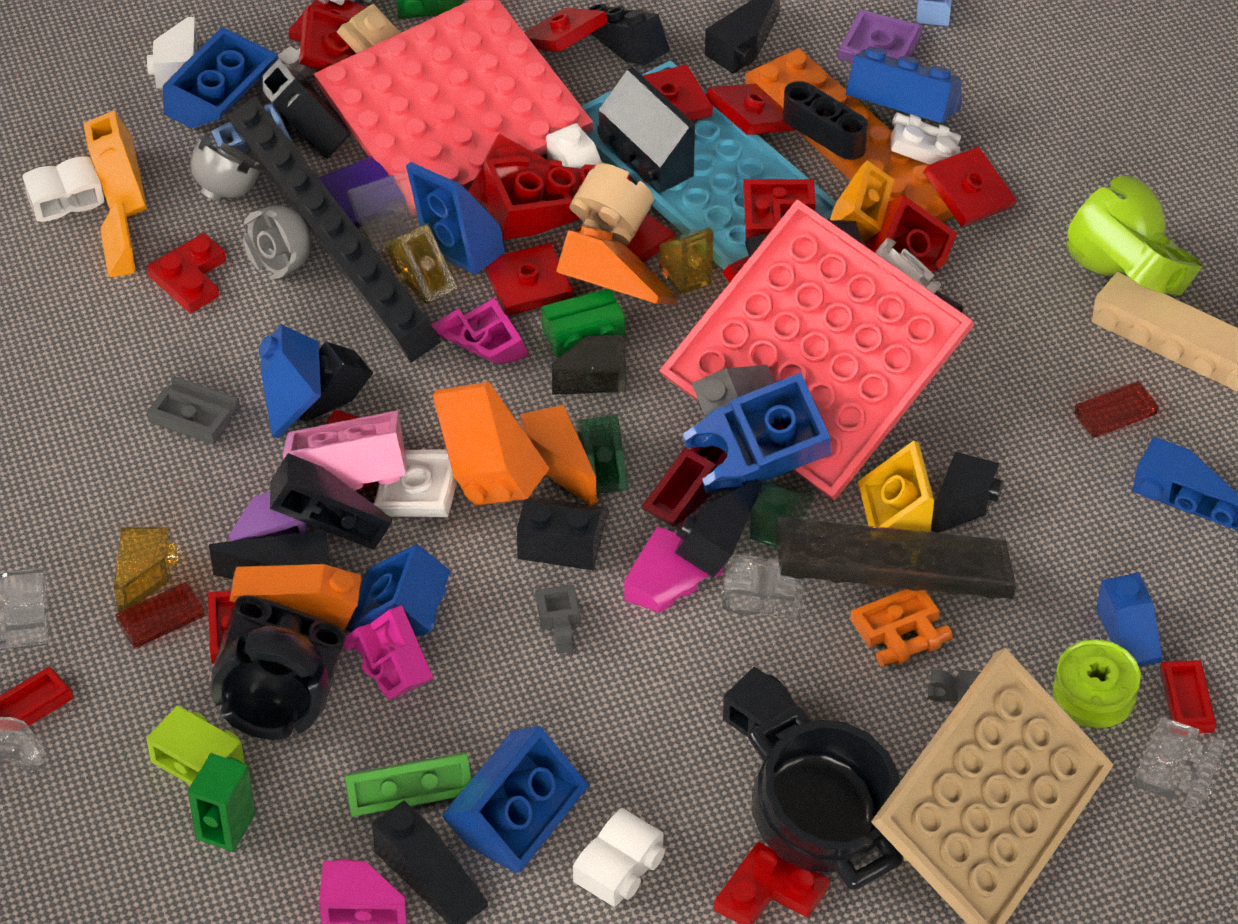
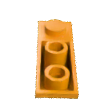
(115, 161)

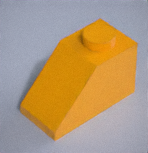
(865, 200)

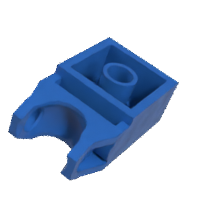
(749, 434)

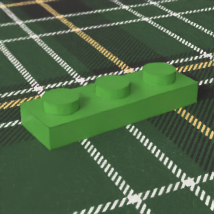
(411, 781)

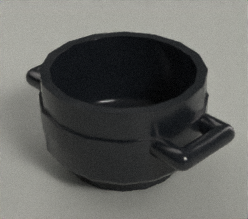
(821, 795)

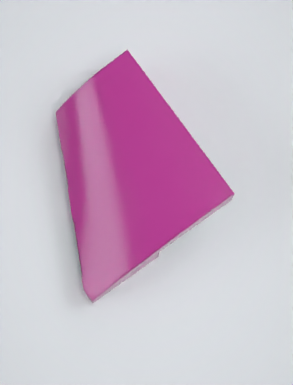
(483, 332)
(660, 574)
(391, 653)

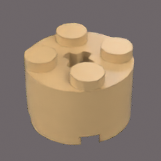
(612, 202)

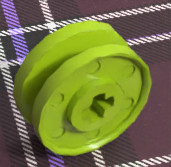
(1096, 683)

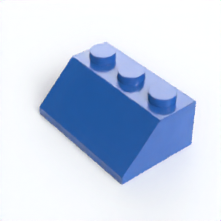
(215, 78)
(905, 85)
(516, 799)

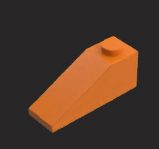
(562, 451)
(311, 588)

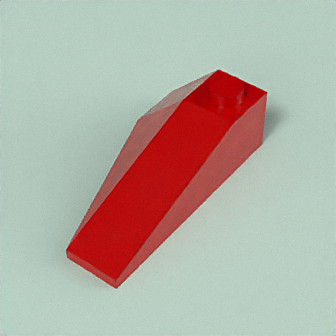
(531, 196)
(916, 232)

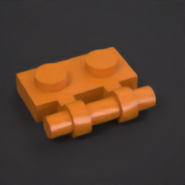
(895, 616)

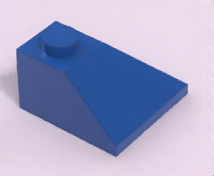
(289, 376)

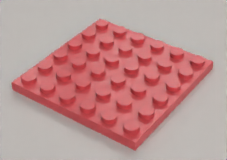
(449, 91)
(839, 318)

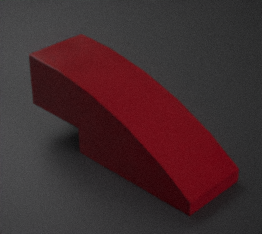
(682, 485)

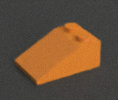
(610, 264)
(487, 445)

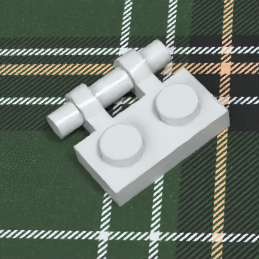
(922, 140)

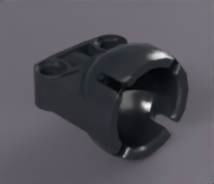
(274, 668)

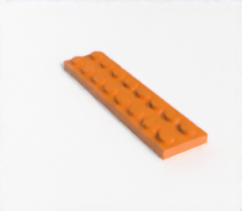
(905, 171)

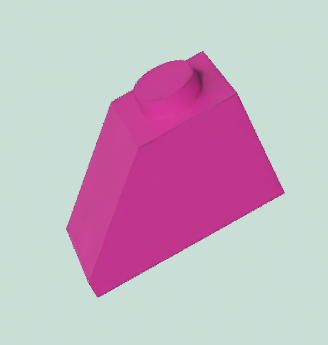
(358, 895)

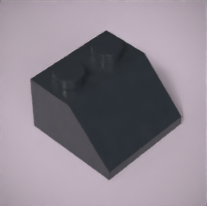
(560, 532)

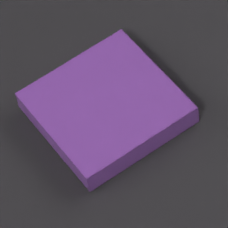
(882, 32)

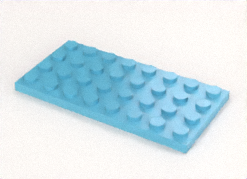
(715, 193)

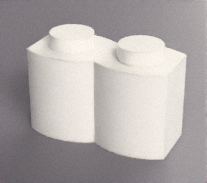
(63, 188)
(619, 857)

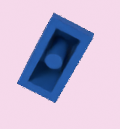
(1130, 617)

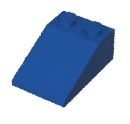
(458, 222)

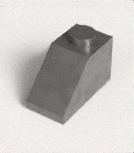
(729, 384)

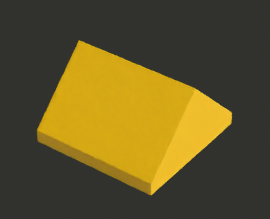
(899, 492)

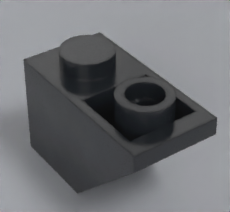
(341, 379)

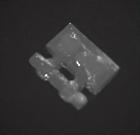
(1166, 759)

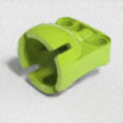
(1130, 238)

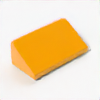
(117, 242)

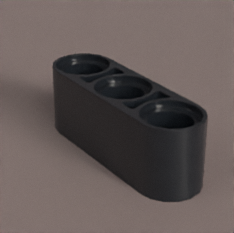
(825, 120)

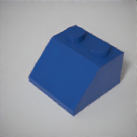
(405, 580)

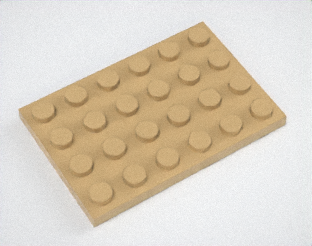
(993, 793)

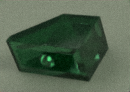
(604, 449)
(775, 501)

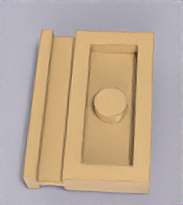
(367, 29)

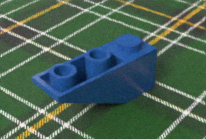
(1185, 482)

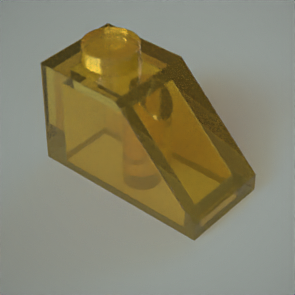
(688, 260)
(421, 263)
(142, 564)

